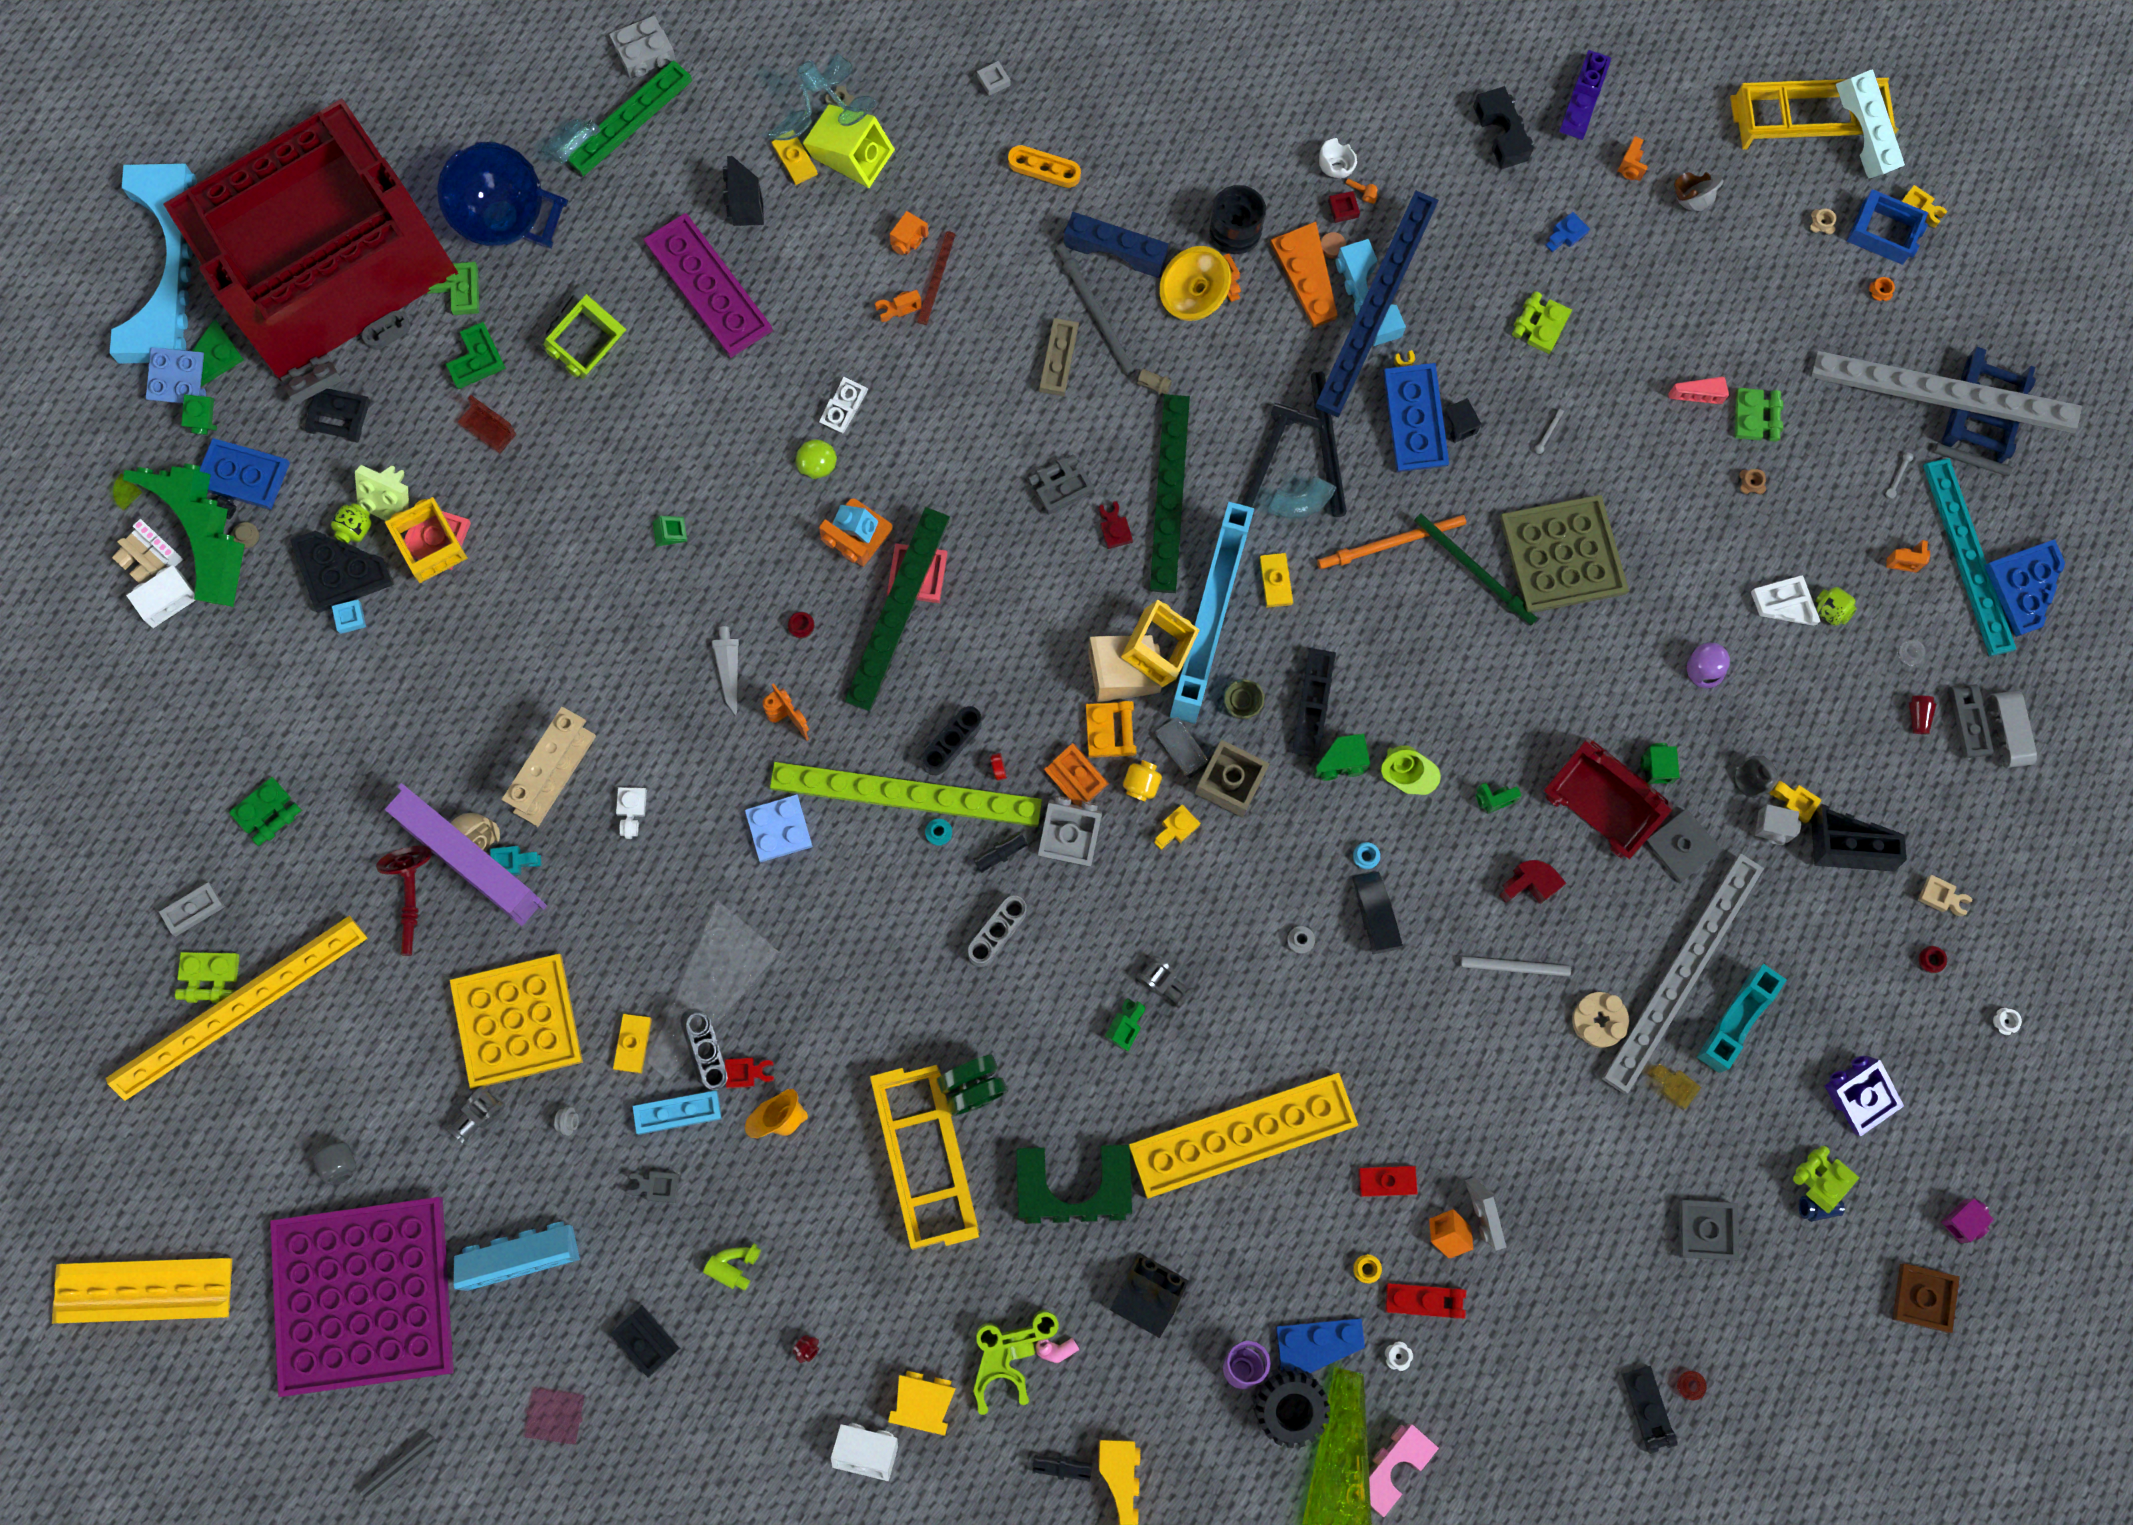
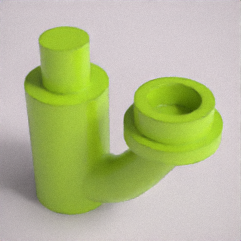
(727, 1274)

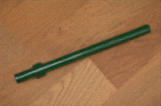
(1513, 603)

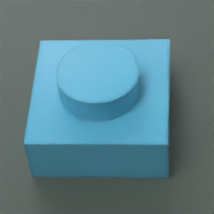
(349, 616)

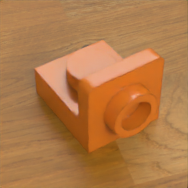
(1630, 165)
(1910, 561)

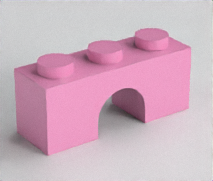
(1407, 1446)

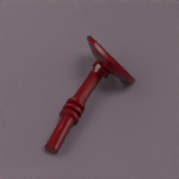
(406, 868)

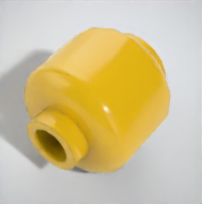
(1142, 780)

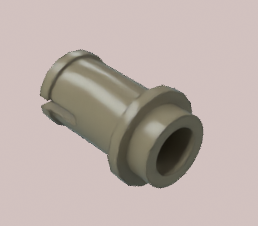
(1154, 381)

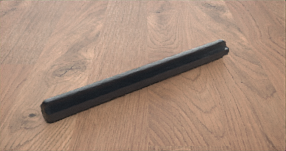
(1329, 449)

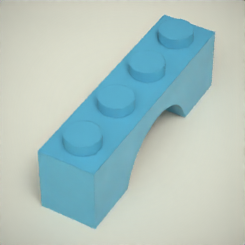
(1356, 264)

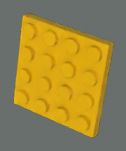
(516, 1021)

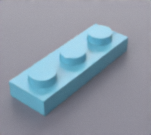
(677, 1112)

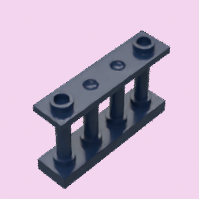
(1955, 428)

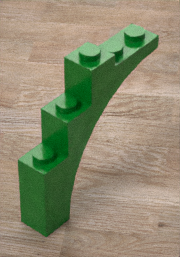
(215, 553)

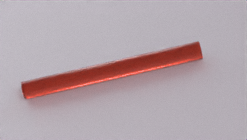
(936, 278)

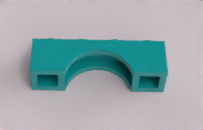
(1749, 1003)

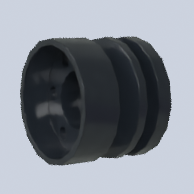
(1237, 219)

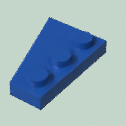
(1319, 1343)

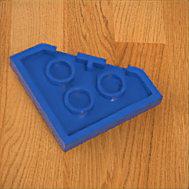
(2027, 584)

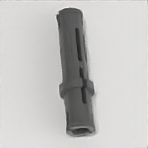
(573, 299)

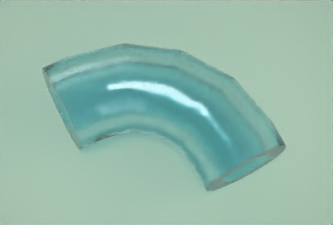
(1302, 503)

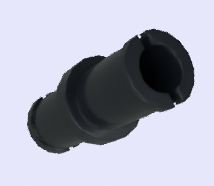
(1000, 852)
(1062, 1468)

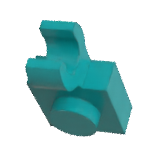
(513, 860)

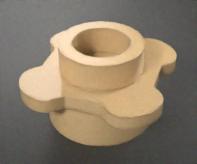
(1826, 215)

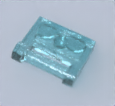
(573, 136)

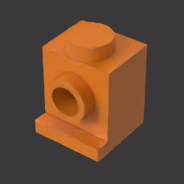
(908, 233)

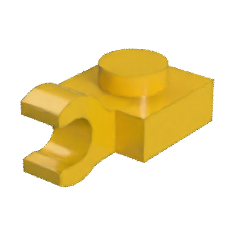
(1797, 800)
(1178, 825)

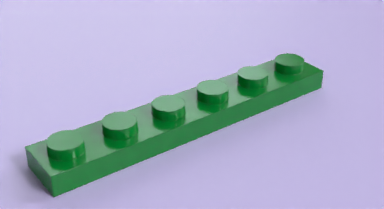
(630, 117)

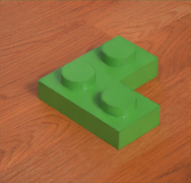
(463, 289)

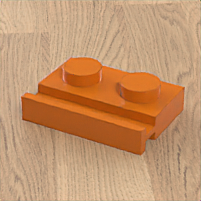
(1076, 775)

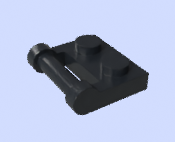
(339, 406)

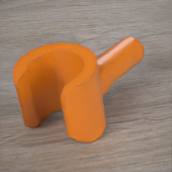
(1370, 190)

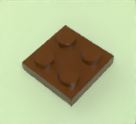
(1926, 1298)

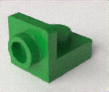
(1502, 797)

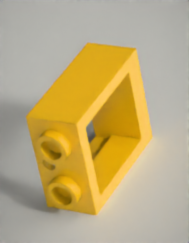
(437, 561)
(1147, 660)

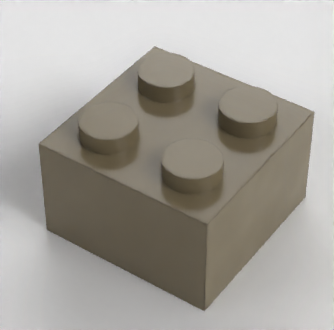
(1232, 778)

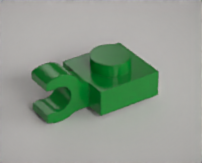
(1124, 1026)

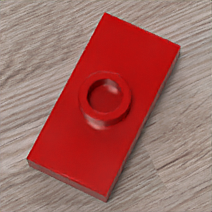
(1388, 1181)

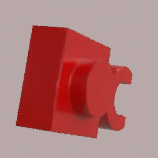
(742, 1072)

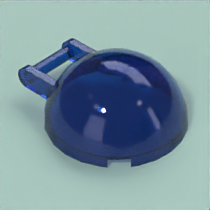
(495, 196)

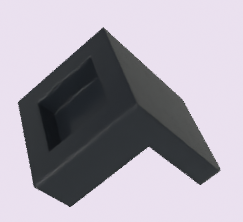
(1463, 419)

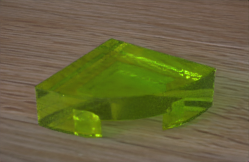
(125, 492)

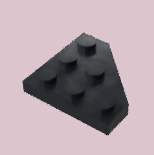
(338, 570)

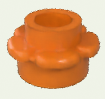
(1885, 284)

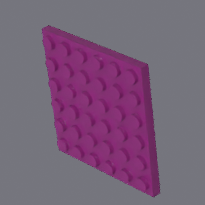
(361, 1297)

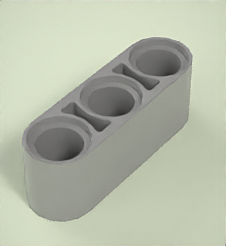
(2013, 729)
(999, 918)

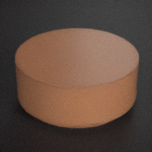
(1331, 244)

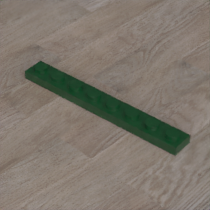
(1169, 494)
(897, 609)

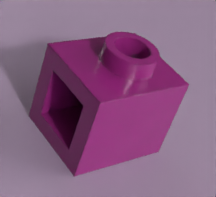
(1968, 1220)

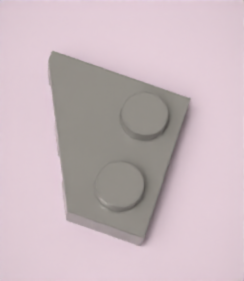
(1487, 1213)

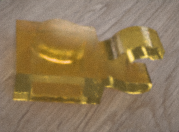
(1677, 1086)

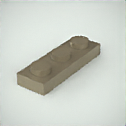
(1059, 357)

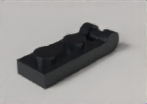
(1649, 1408)

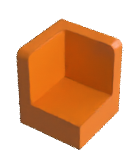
(1451, 1234)

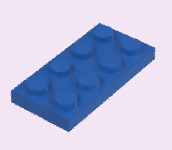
(1416, 417)

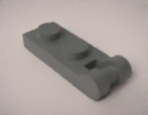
(1971, 721)

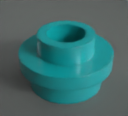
(938, 840)

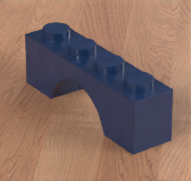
(1092, 235)

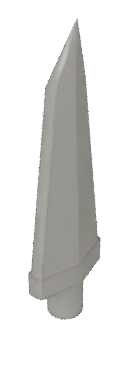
(727, 662)

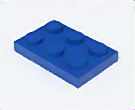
(244, 473)

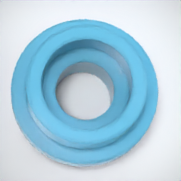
(1370, 848)

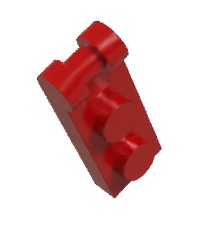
(1424, 1301)

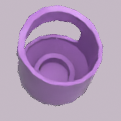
(1708, 662)
(1244, 1366)

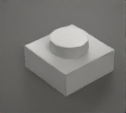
(993, 78)

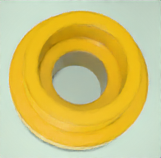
(1376, 1269)

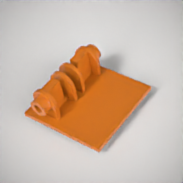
(778, 706)

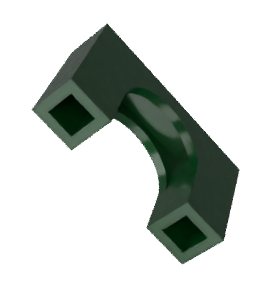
(1038, 1202)

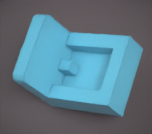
(856, 522)

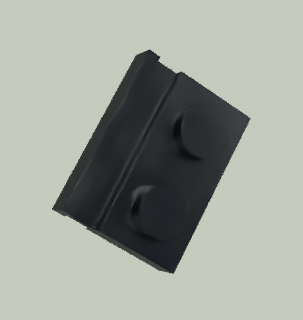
(645, 1341)

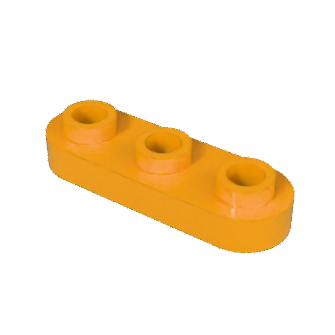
(1036, 159)

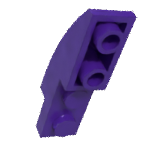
(1585, 94)

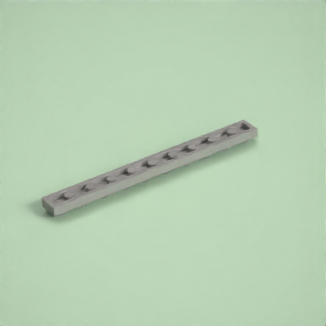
(1947, 392)
(1682, 974)

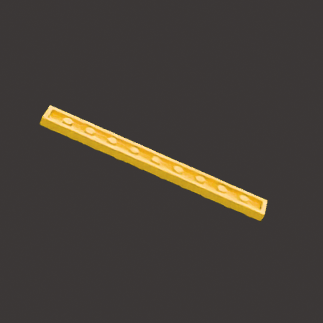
(236, 1008)

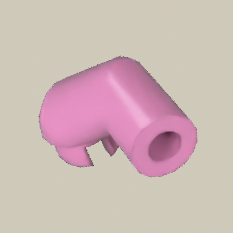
(1054, 1352)

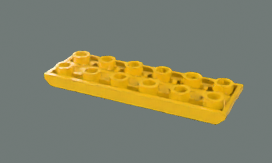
(142, 1290)

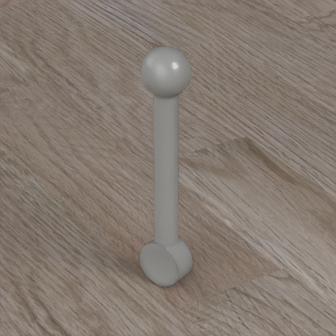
(1539, 448)
(1891, 492)

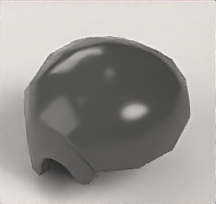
(1765, 775)

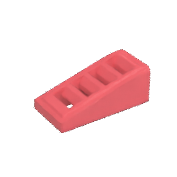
(1706, 391)

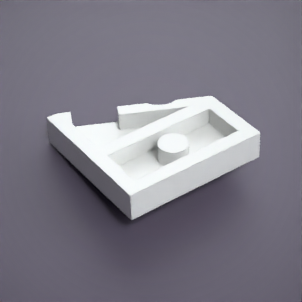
(1786, 601)

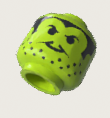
(351, 523)
(1835, 606)

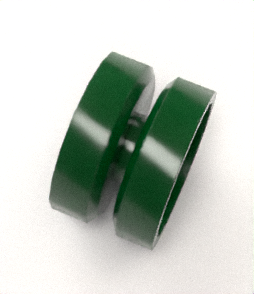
(971, 1082)

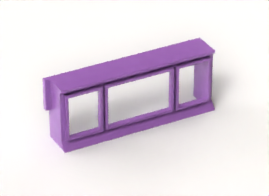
(464, 856)

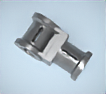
(1164, 981)
(476, 1114)

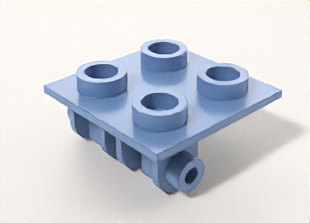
(174, 374)

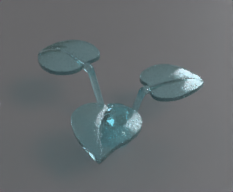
(813, 80)

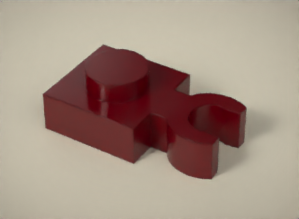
(1115, 529)

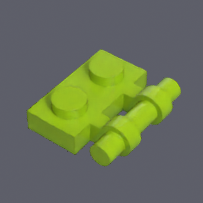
(1549, 325)
(206, 968)
(1832, 1185)

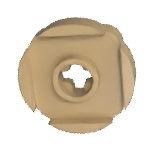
(1591, 1032)

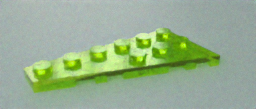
(1341, 1468)

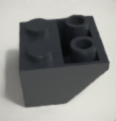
(742, 194)
(1149, 1295)

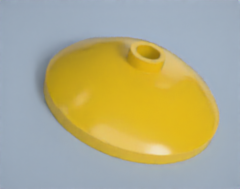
(1185, 278)

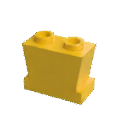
(922, 1403)

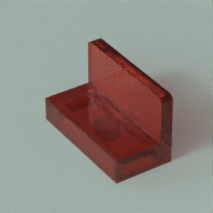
(487, 425)

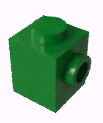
(1660, 764)

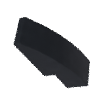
(1377, 913)

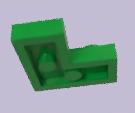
(480, 362)

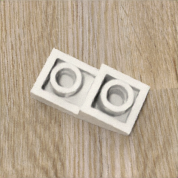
(844, 405)

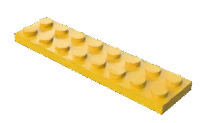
(1242, 1135)

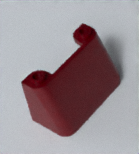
(1609, 798)

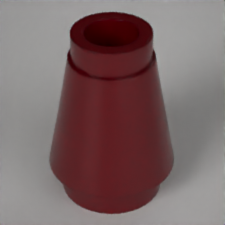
(1922, 713)

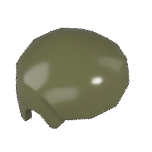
(1244, 692)

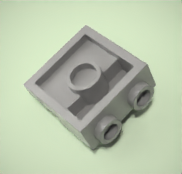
(642, 47)
(1070, 831)

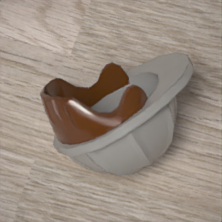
(1697, 191)

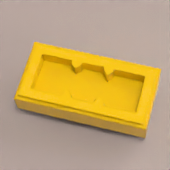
(795, 159)
(1276, 580)
(632, 1043)

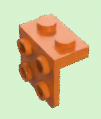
(852, 546)

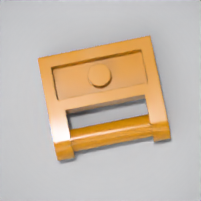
(1101, 729)

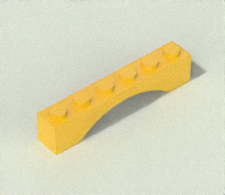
(1117, 1467)

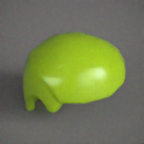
(816, 459)

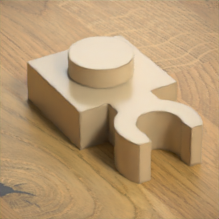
(1941, 895)

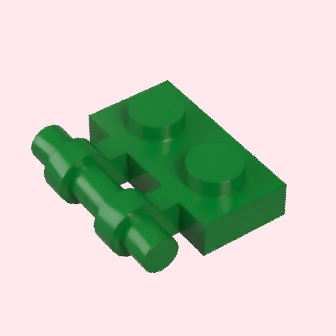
(261, 805)

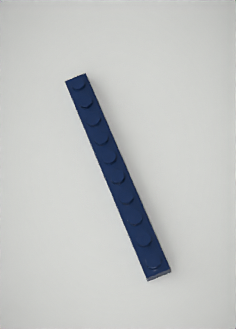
(1376, 304)

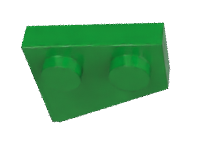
(218, 353)

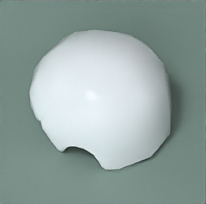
(1334, 152)

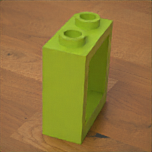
(601, 319)

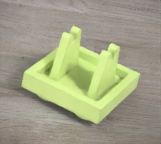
(381, 492)

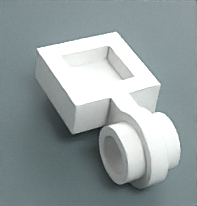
(630, 803)

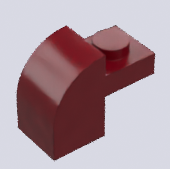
(1537, 877)

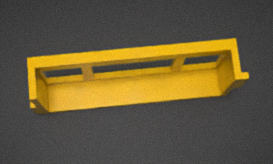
(1785, 90)
(961, 1190)

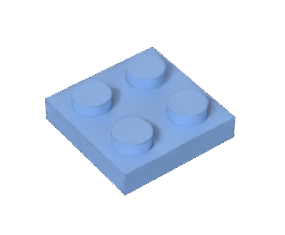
(778, 828)

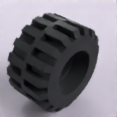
(1305, 1425)

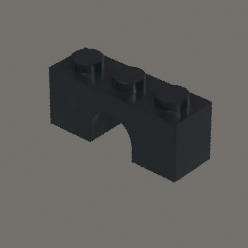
(1498, 109)

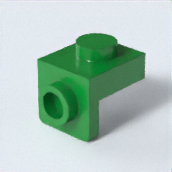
(198, 414)

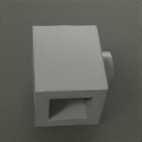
(1777, 824)

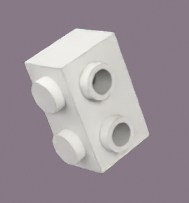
(162, 596)
(864, 1451)

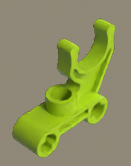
(1008, 1347)

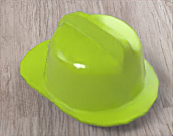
(1410, 770)

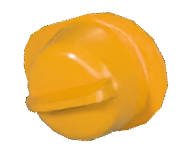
(777, 1115)

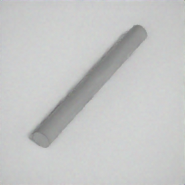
(1515, 966)

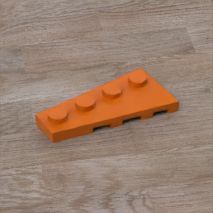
(1306, 269)

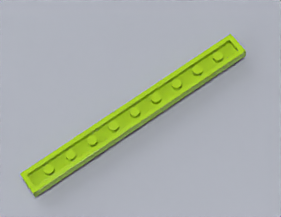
(906, 794)

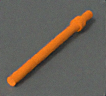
(1345, 556)

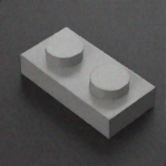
(191, 909)

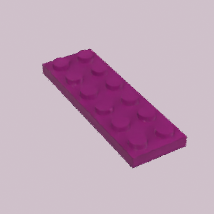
(708, 285)

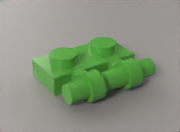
(1749, 414)

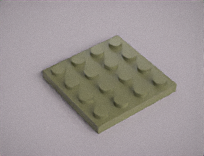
(1564, 554)

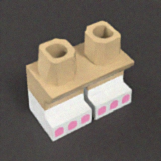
(148, 550)

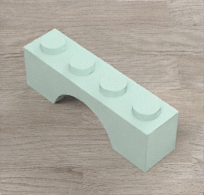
(1865, 101)

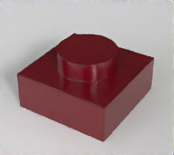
(1344, 206)

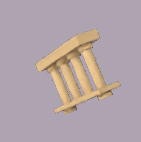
(549, 767)

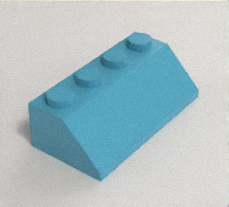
(515, 1257)

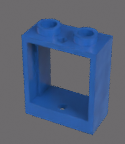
(1893, 209)

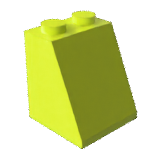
(851, 150)

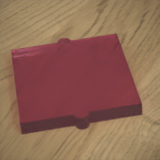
(554, 1416)

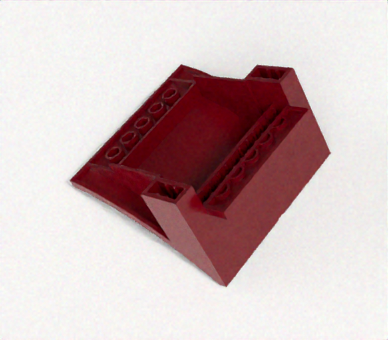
(310, 239)

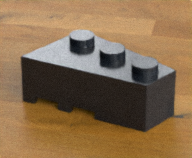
(1854, 844)

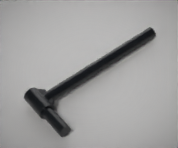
(1283, 416)

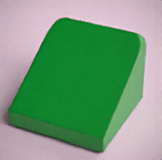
(669, 530)

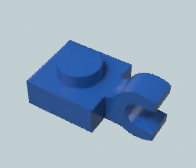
(1567, 231)

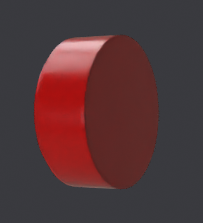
(998, 766)

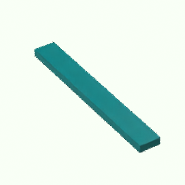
(1969, 557)

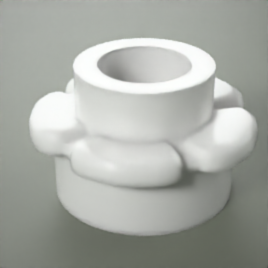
(2013, 1018)
(1406, 1356)

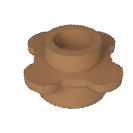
(1757, 476)

